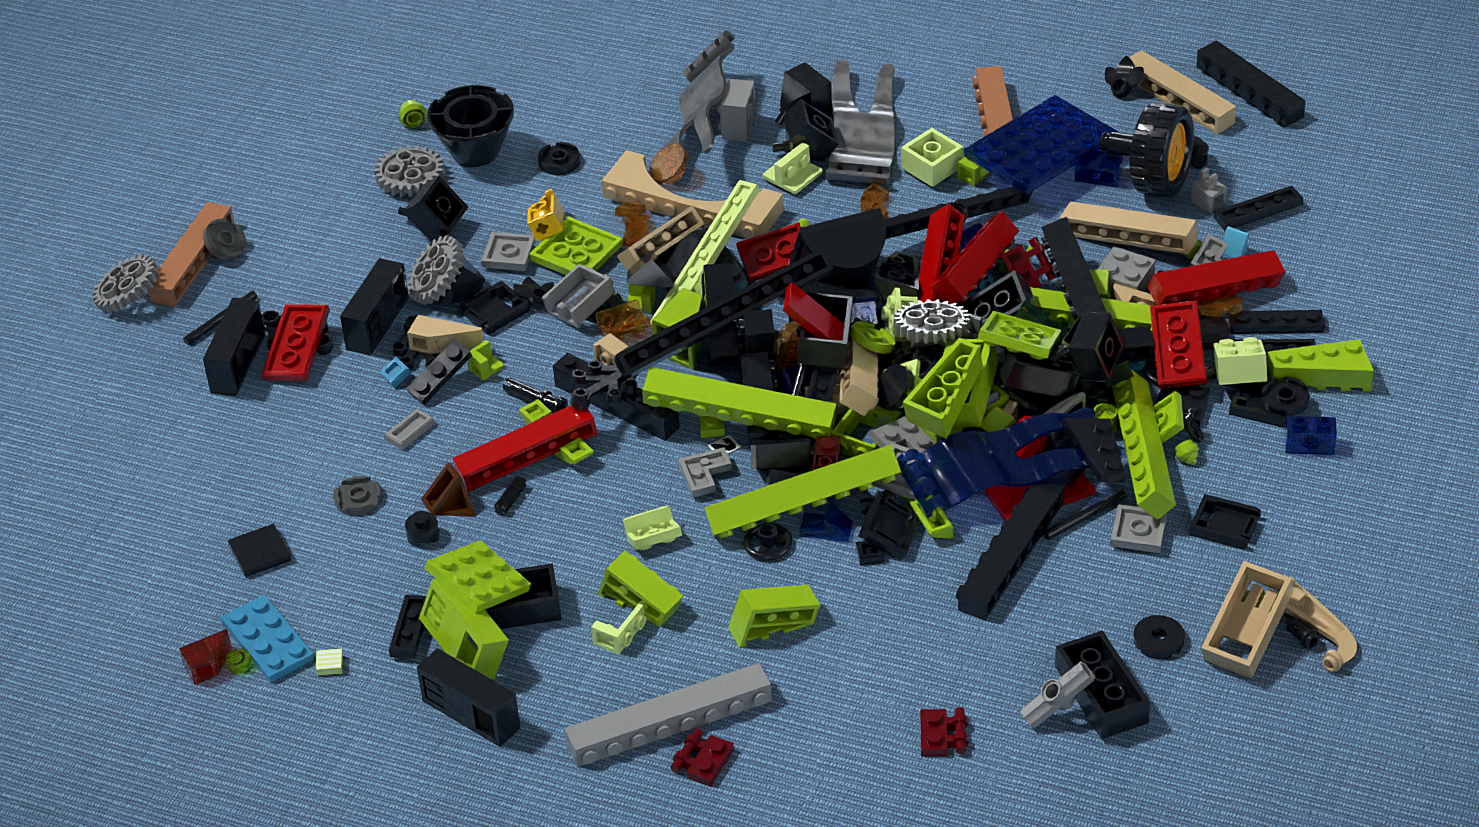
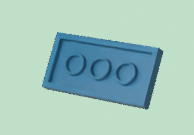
(268, 638)

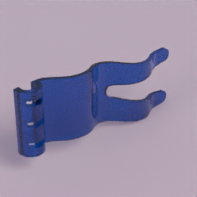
(982, 460)

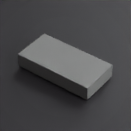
(409, 429)

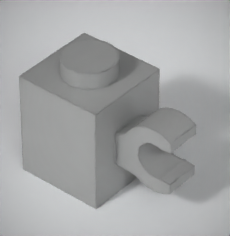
(1208, 192)

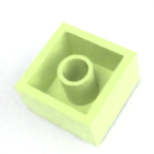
(931, 157)
(1240, 361)

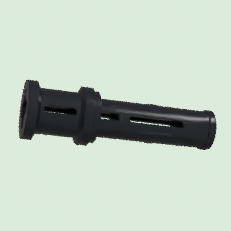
(531, 394)

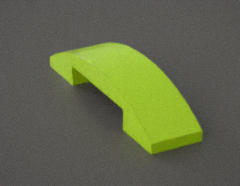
(571, 452)

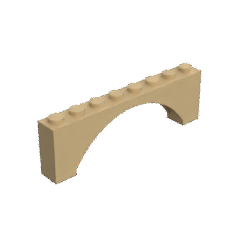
(632, 183)

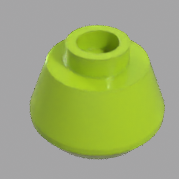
(412, 113)

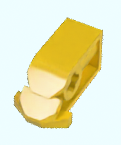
(546, 216)

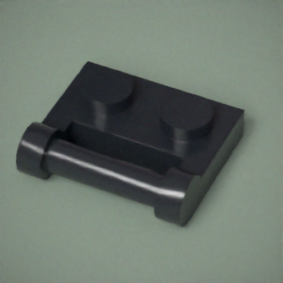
(821, 383)

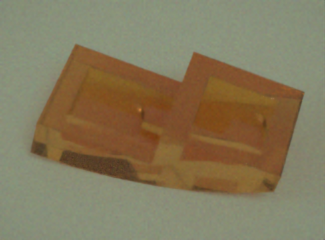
(635, 229)

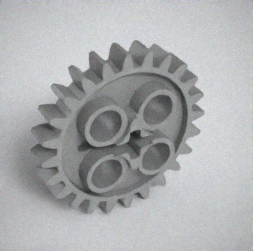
(408, 170)
(435, 270)
(125, 283)
(931, 321)

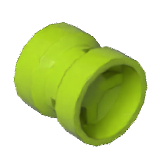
(1107, 411)

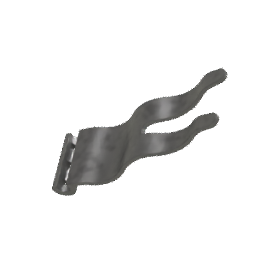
(704, 91)
(864, 139)

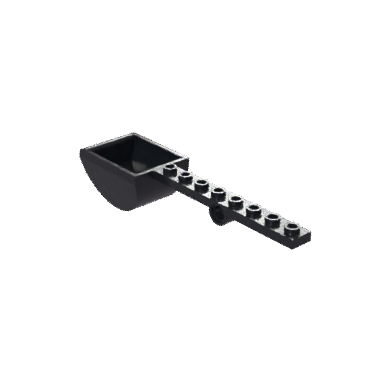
(857, 240)

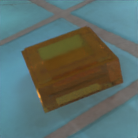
(630, 209)

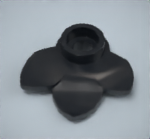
(1125, 74)
(532, 291)

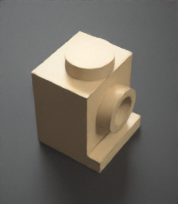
(607, 348)

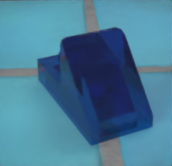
(831, 526)

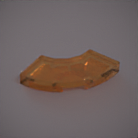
(874, 198)

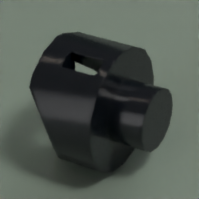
(1200, 153)
(422, 528)

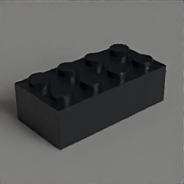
(1114, 697)

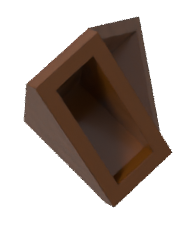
(448, 495)

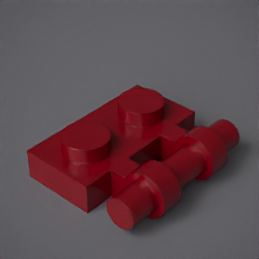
(1019, 260)
(934, 729)
(710, 758)

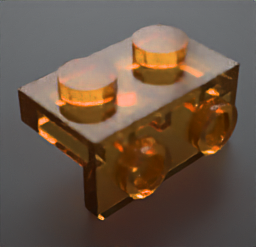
(622, 320)

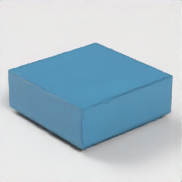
(395, 372)

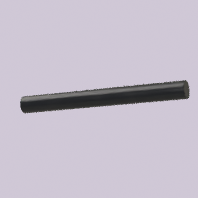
(213, 322)
(1084, 514)

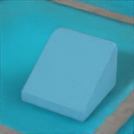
(1237, 242)

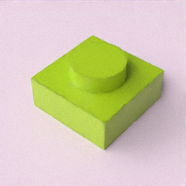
(711, 427)

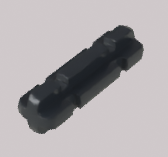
(510, 495)

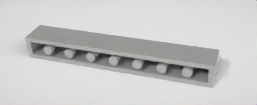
(668, 714)

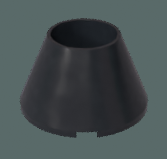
(472, 123)

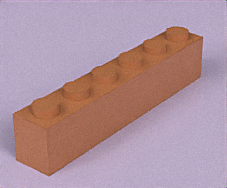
(992, 98)
(187, 257)

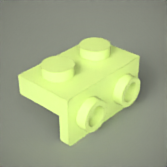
(651, 528)

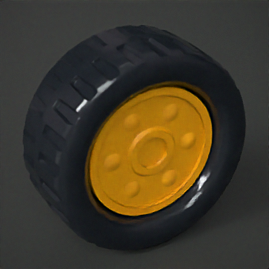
(1157, 149)

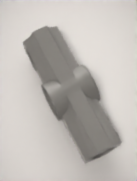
(1057, 694)

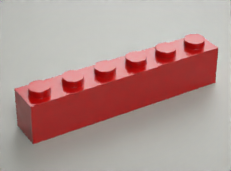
(940, 249)
(976, 259)
(1217, 278)
(523, 446)

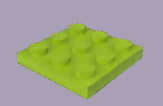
(576, 245)
(1019, 335)
(477, 576)

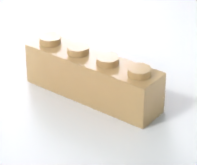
(662, 237)

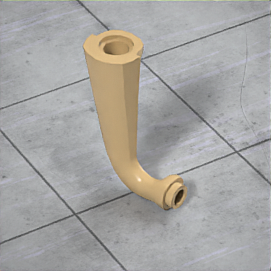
(1318, 617)

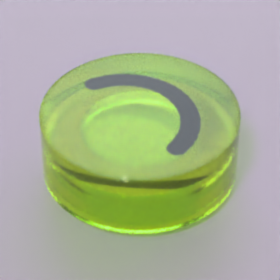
(238, 661)

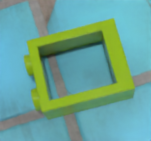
(854, 447)

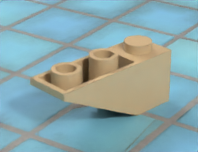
(434, 335)

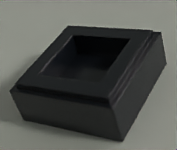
(869, 553)

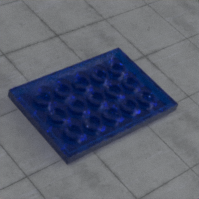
(1039, 144)

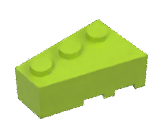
(636, 584)
(772, 610)

